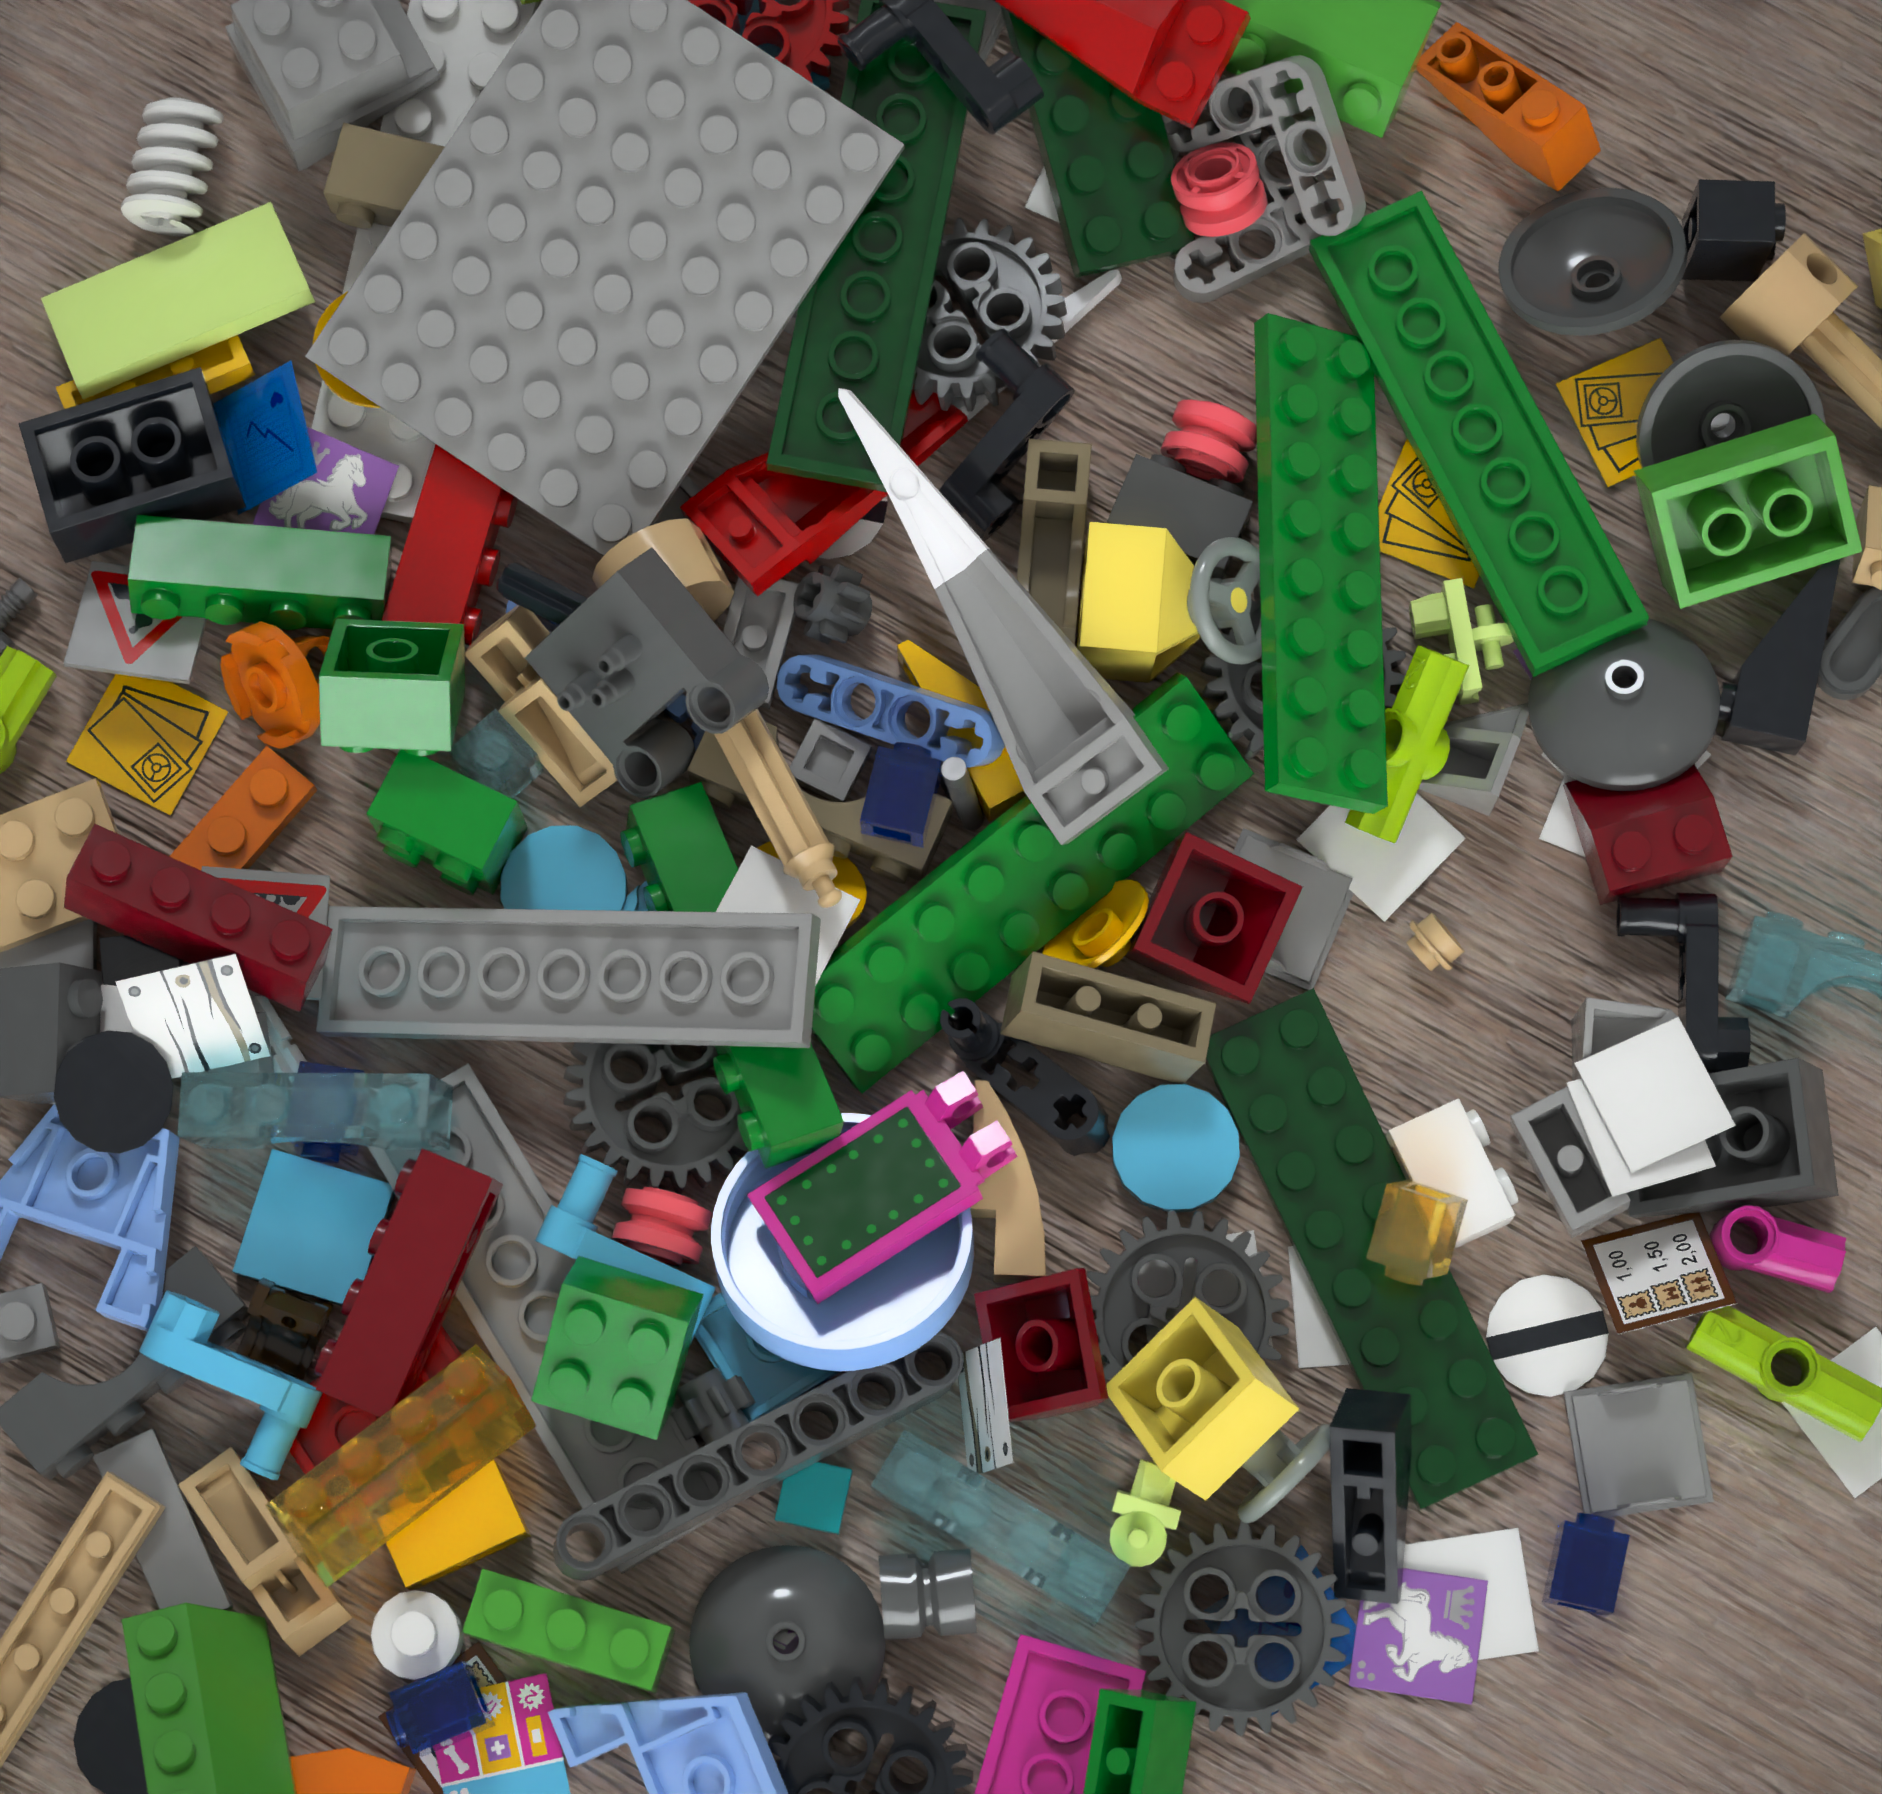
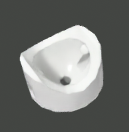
(416, 1635)

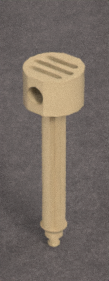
(1795, 308)
(749, 743)

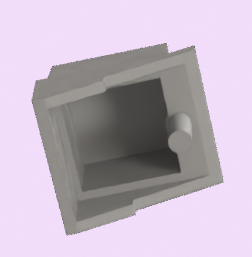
(327, 65)

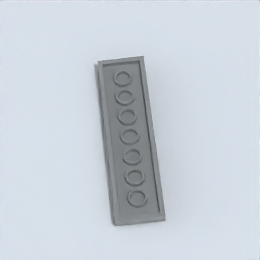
(570, 976)
(512, 1302)

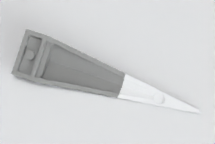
(1054, 711)

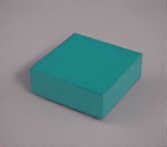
(815, 1498)

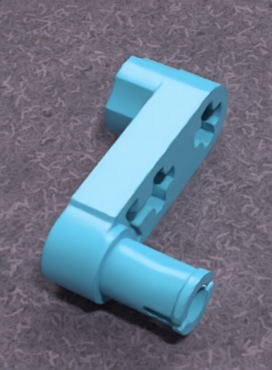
(572, 1232)
(181, 1342)

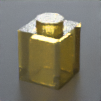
(1416, 1231)

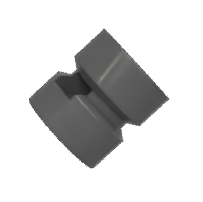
(927, 1594)

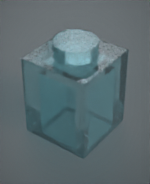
(496, 756)

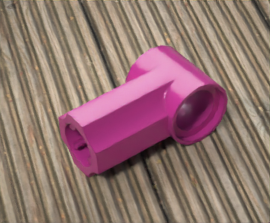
(1782, 1250)

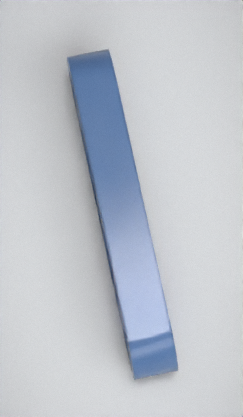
(890, 709)

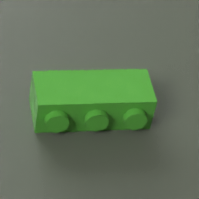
(569, 1631)

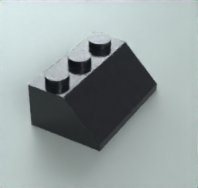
(127, 457)

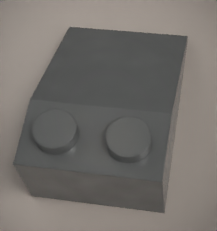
(1772, 1154)

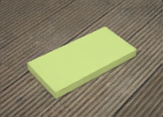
(177, 300)

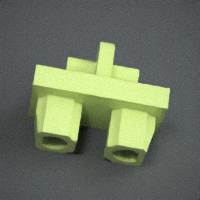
(1449, 615)
(1140, 1531)

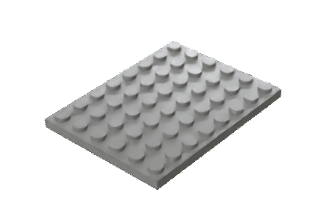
(605, 257)

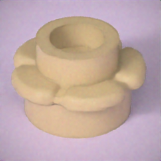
(1434, 943)

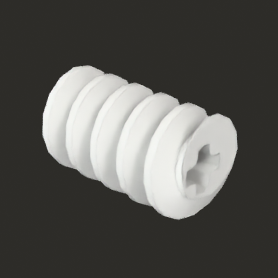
(167, 165)

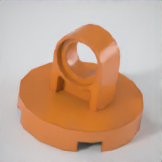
(273, 682)

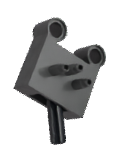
(629, 658)

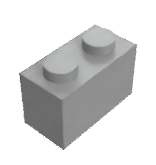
(1566, 1162)

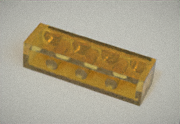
(401, 1465)

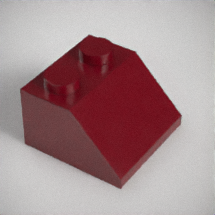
(1648, 835)
(1213, 920)
(1046, 1344)

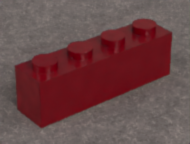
(196, 915)
(409, 1283)

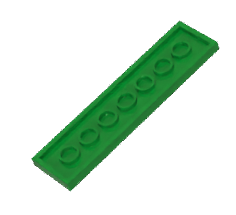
(1479, 434)
(1319, 566)
(1011, 896)

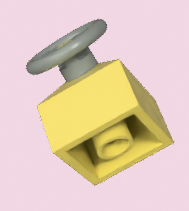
(1151, 604)
(1213, 1405)

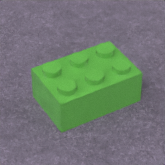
(1748, 510)

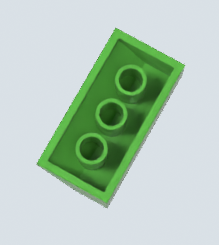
(1360, 45)
(207, 1702)

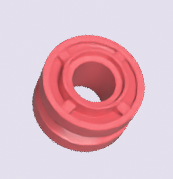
(1219, 189)
(1210, 440)
(662, 1225)

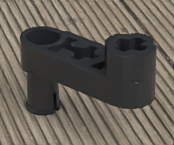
(990, 93)
(1038, 399)
(1693, 923)
(1049, 1102)

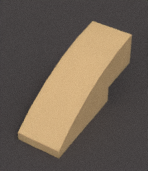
(534, 708)
(1012, 1200)
(241, 1525)

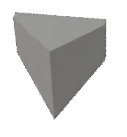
(1479, 758)
(1606, 1023)

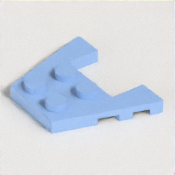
(102, 1198)
(677, 1742)

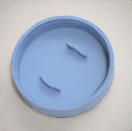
(859, 1326)

